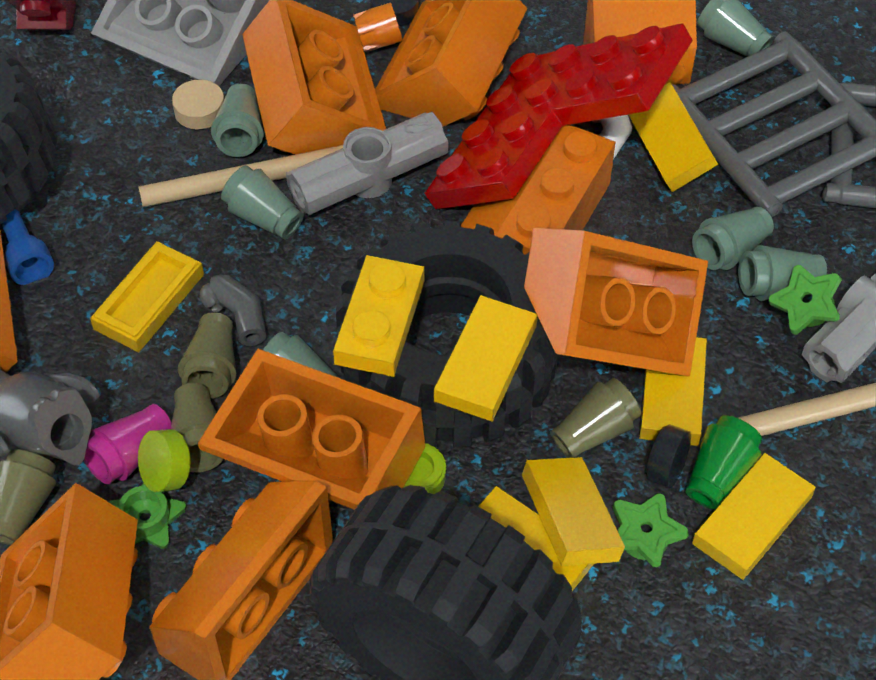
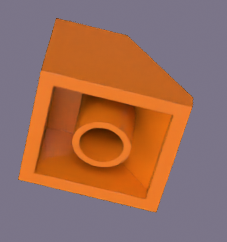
(632, 16)

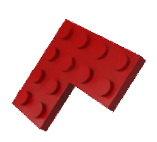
(548, 93)

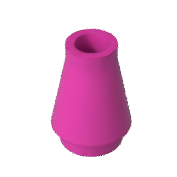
(115, 446)

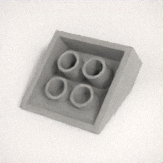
(184, 35)

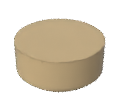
(197, 103)

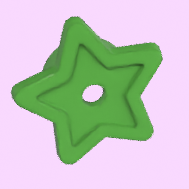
(816, 311)
(162, 512)
(652, 544)

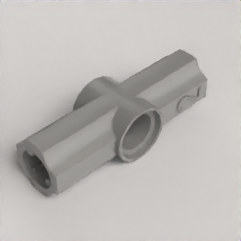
(367, 162)
(848, 341)

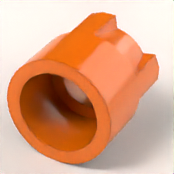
(378, 27)

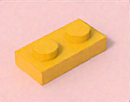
(379, 316)

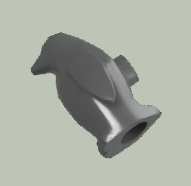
(46, 414)

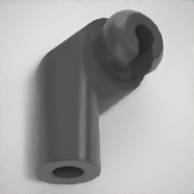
(229, 293)

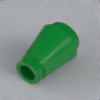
(723, 460)

